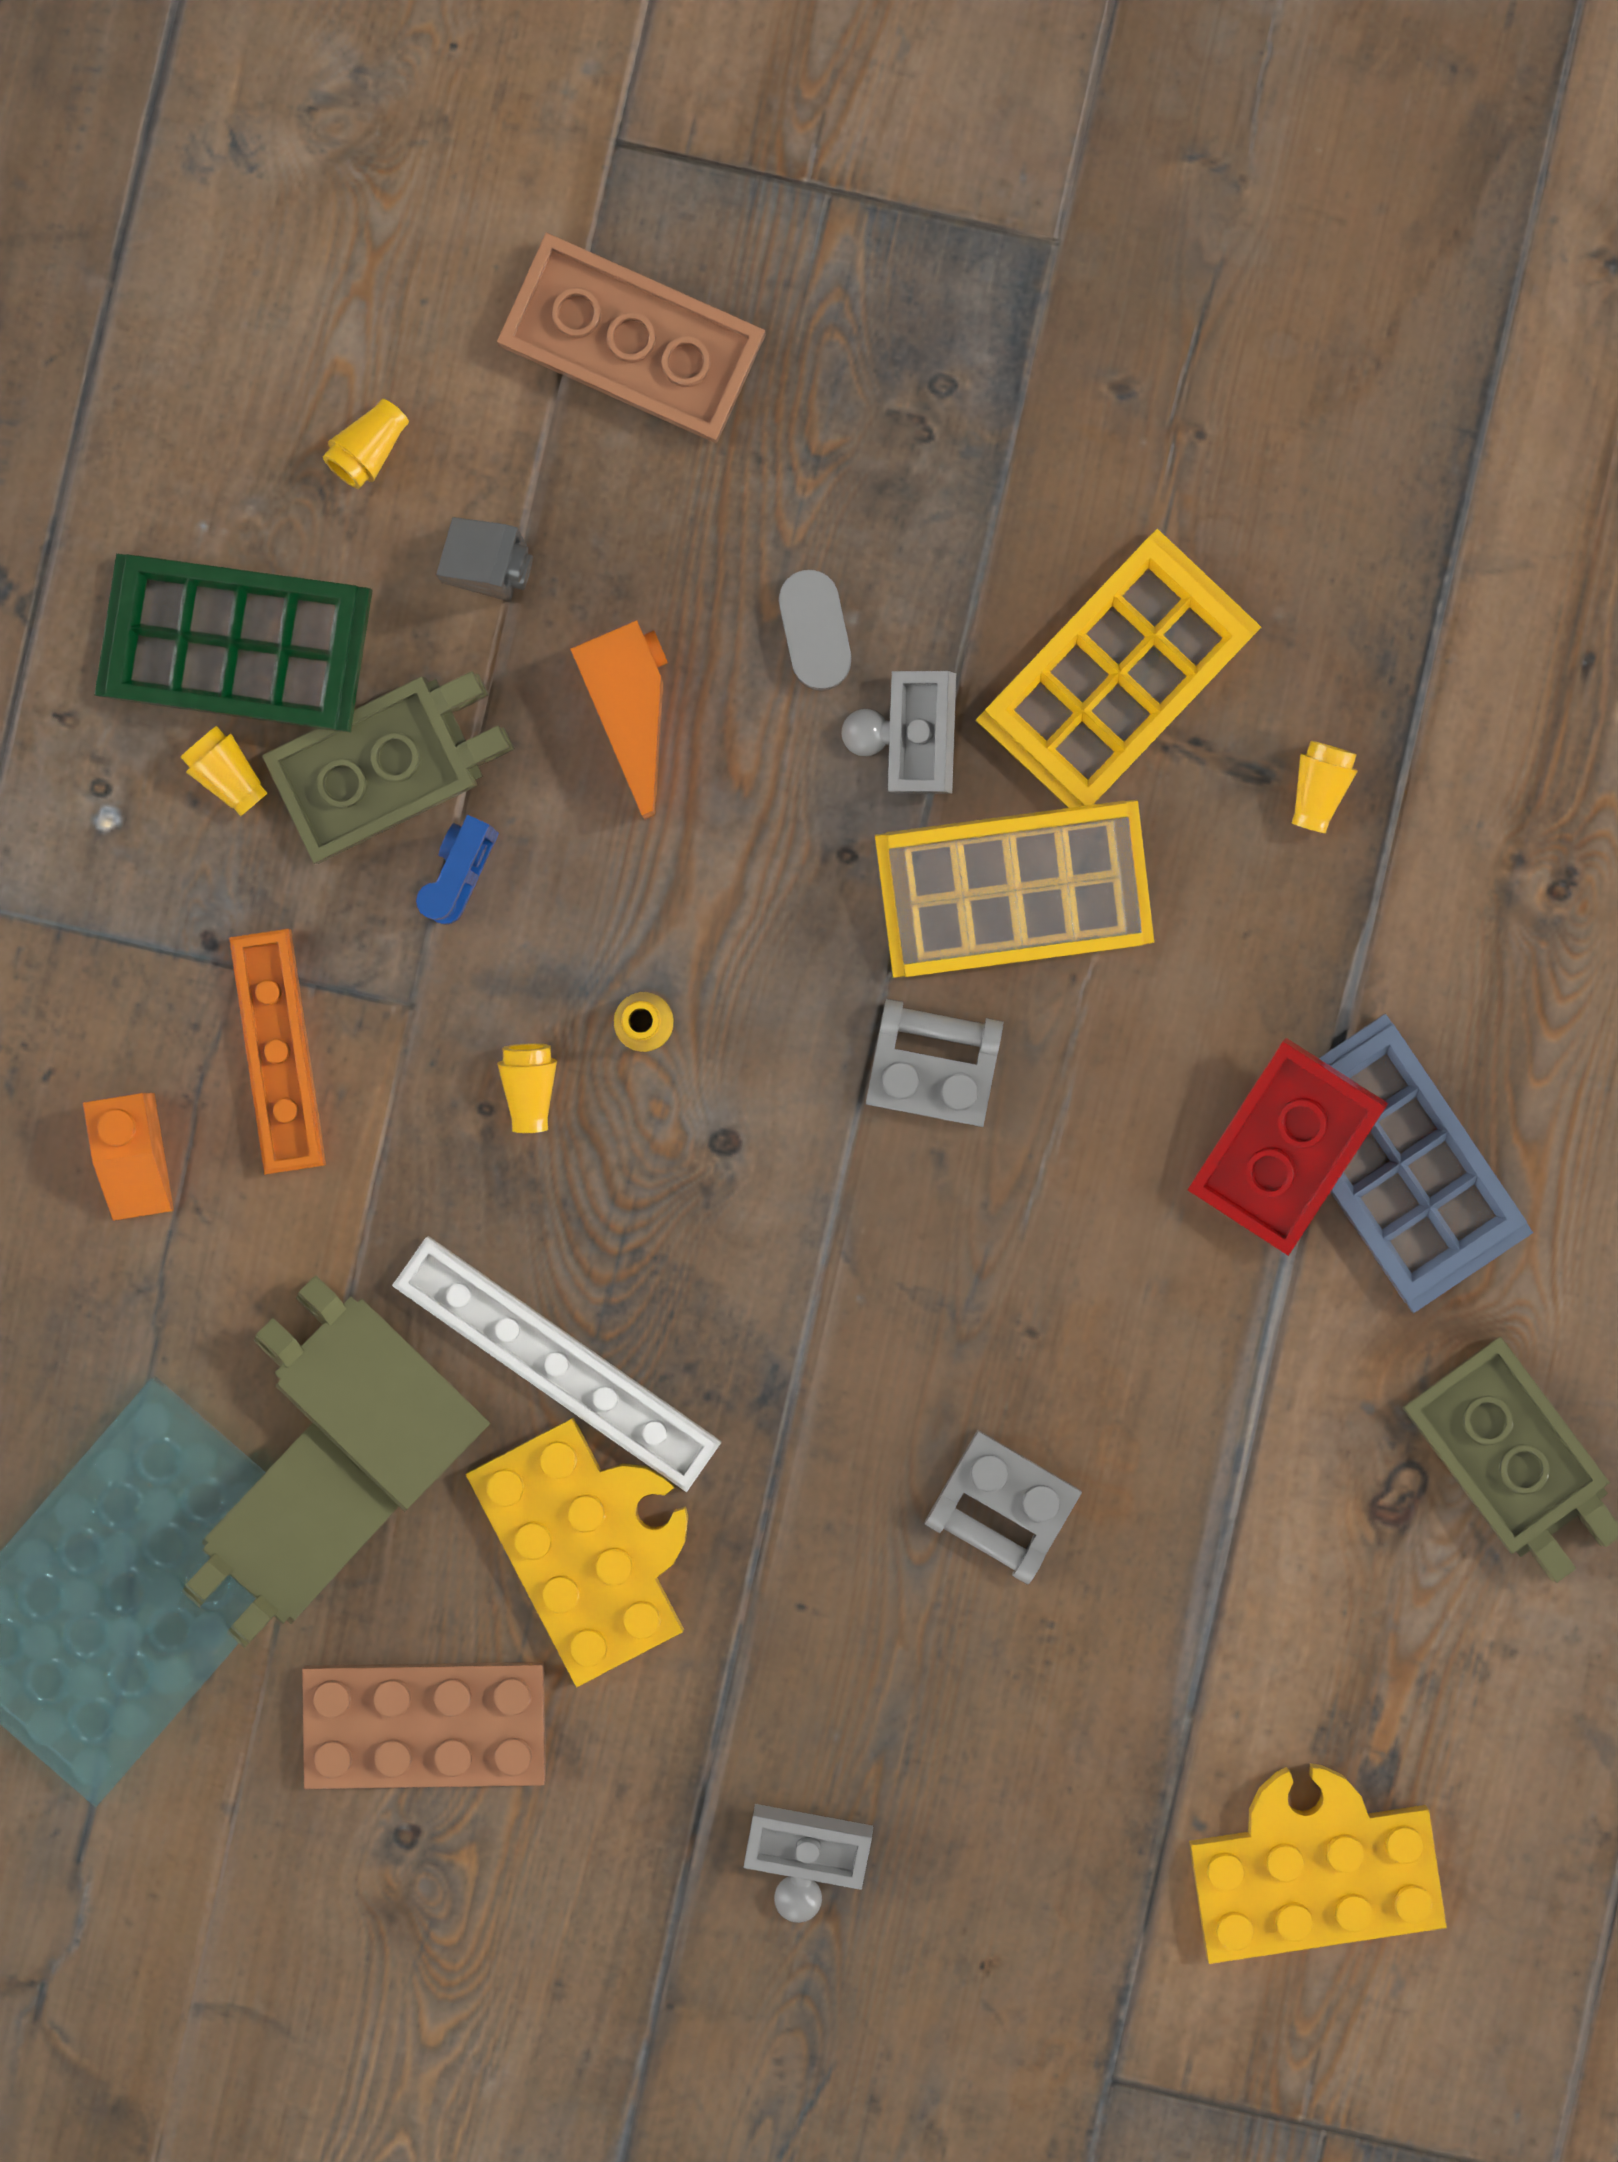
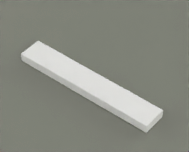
(556, 1363)

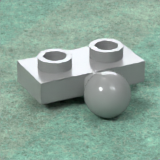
(917, 733)
(806, 1851)

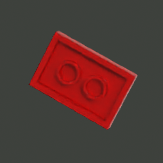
(1287, 1146)

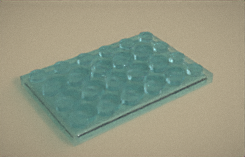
(93, 1597)

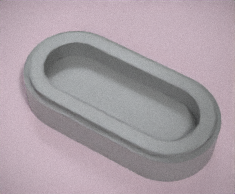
(815, 630)

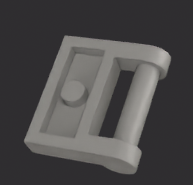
(930, 1083)
(1013, 1489)

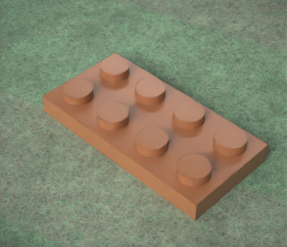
(631, 338)
(424, 1725)

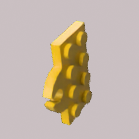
(584, 1547)
(1316, 1873)

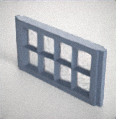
(1418, 1178)

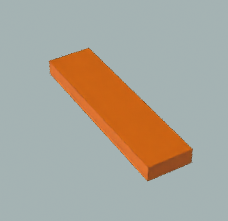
(277, 1051)

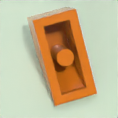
(129, 1155)

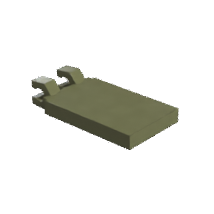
(391, 767)
(372, 1394)
(1513, 1456)
(291, 1533)

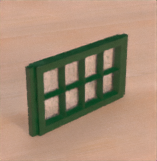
(233, 642)

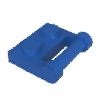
(465, 854)

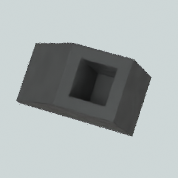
(485, 558)

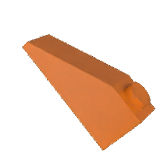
(627, 694)

